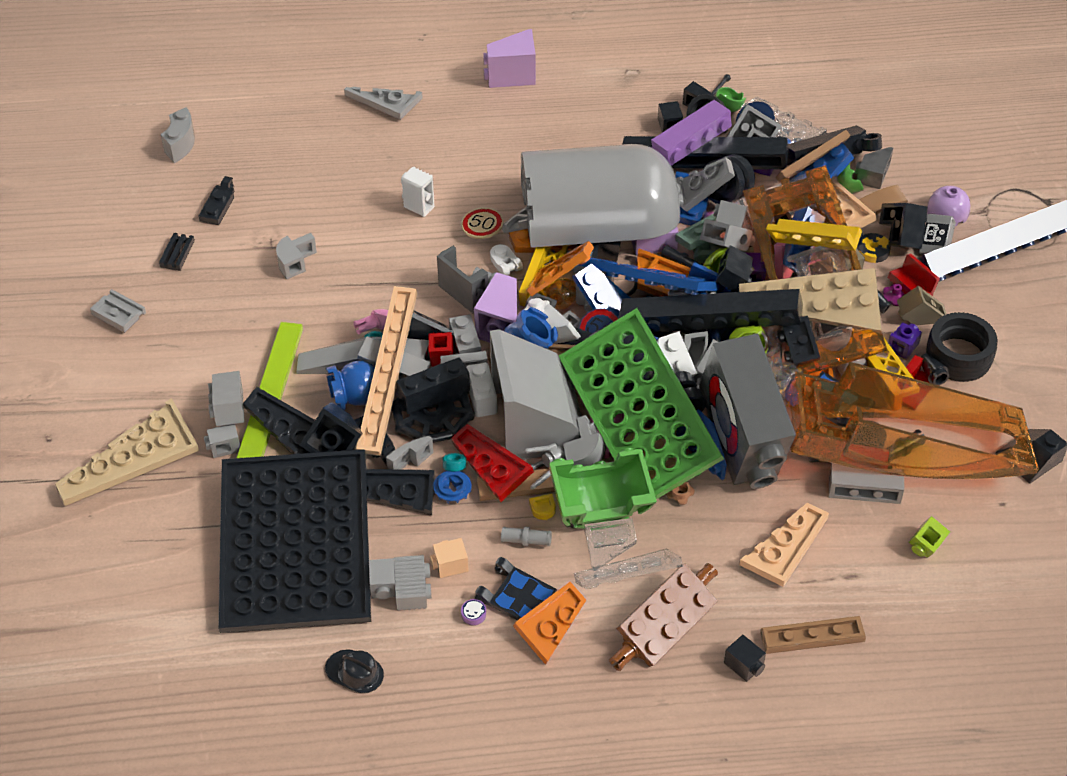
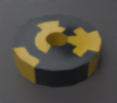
(874, 247)

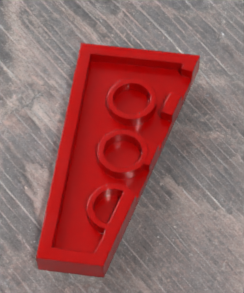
(493, 463)

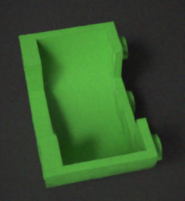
(602, 489)

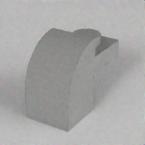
(292, 254)
(589, 447)

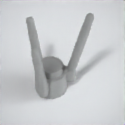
(551, 453)

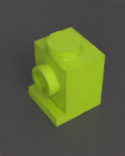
(934, 534)

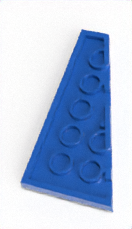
(656, 277)

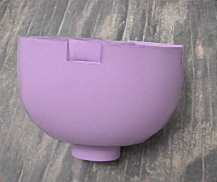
(950, 202)

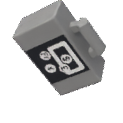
(937, 232)

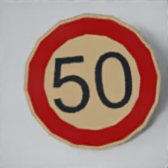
(482, 223)

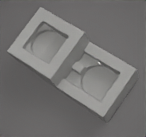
(413, 452)

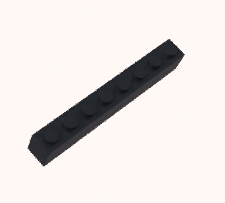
(759, 151)
(718, 310)

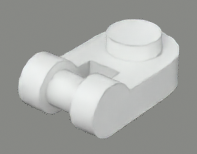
(505, 259)

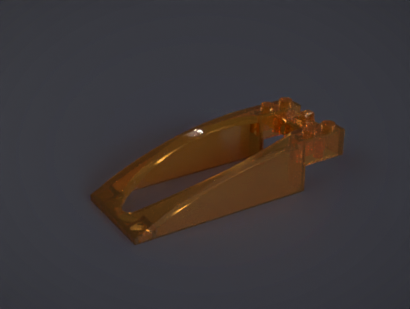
(816, 190)
(892, 451)

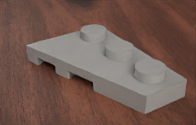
(703, 183)

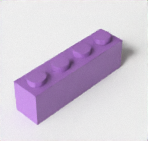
(693, 132)

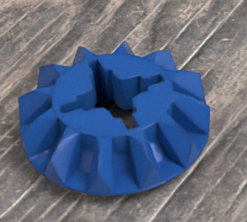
(458, 479)

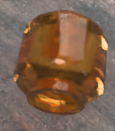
(563, 291)

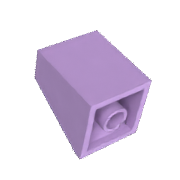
(511, 61)
(496, 306)

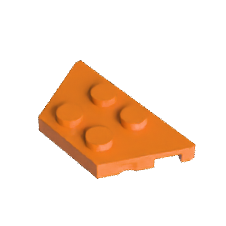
(649, 260)

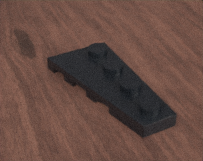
(279, 419)
(402, 488)

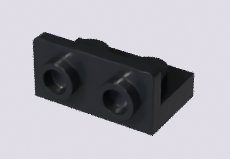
(799, 343)

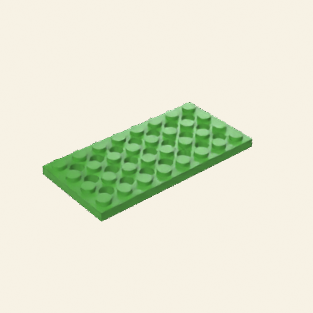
(654, 409)

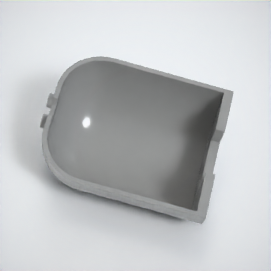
(598, 194)

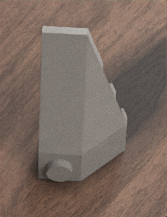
(335, 355)

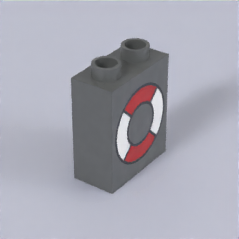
(747, 410)

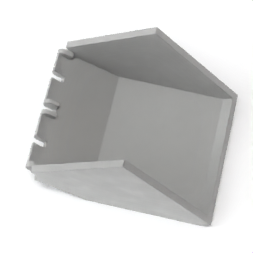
(536, 394)

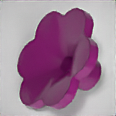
(893, 293)

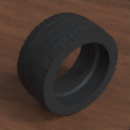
(968, 328)

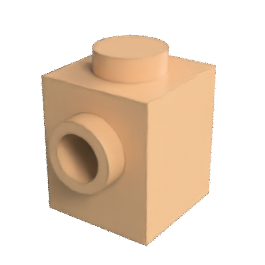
(449, 558)

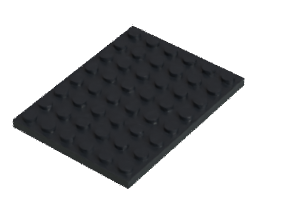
(294, 541)

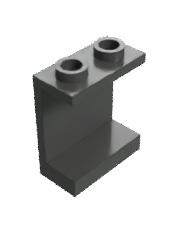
(456, 283)

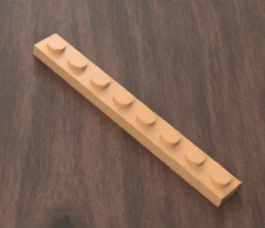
(387, 370)

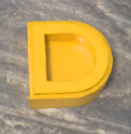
(543, 506)

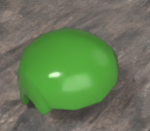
(730, 98)
(847, 182)

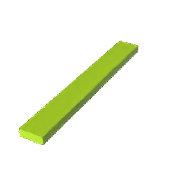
(274, 383)

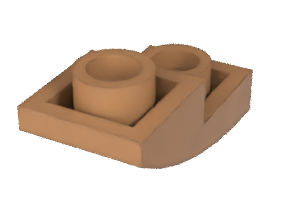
(886, 195)

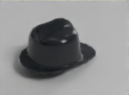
(355, 670)

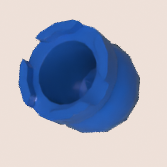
(534, 328)
(351, 383)

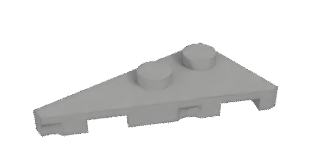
(388, 101)

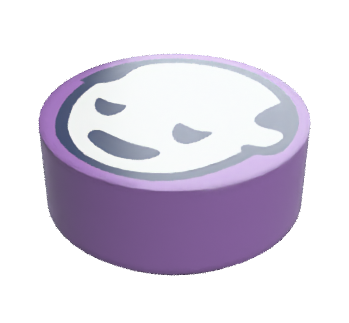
(473, 612)

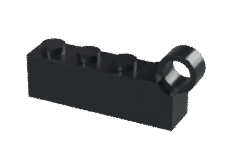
(856, 143)

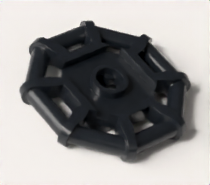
(435, 420)

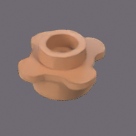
(686, 491)

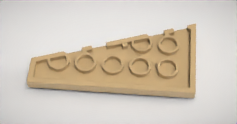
(833, 298)
(137, 451)

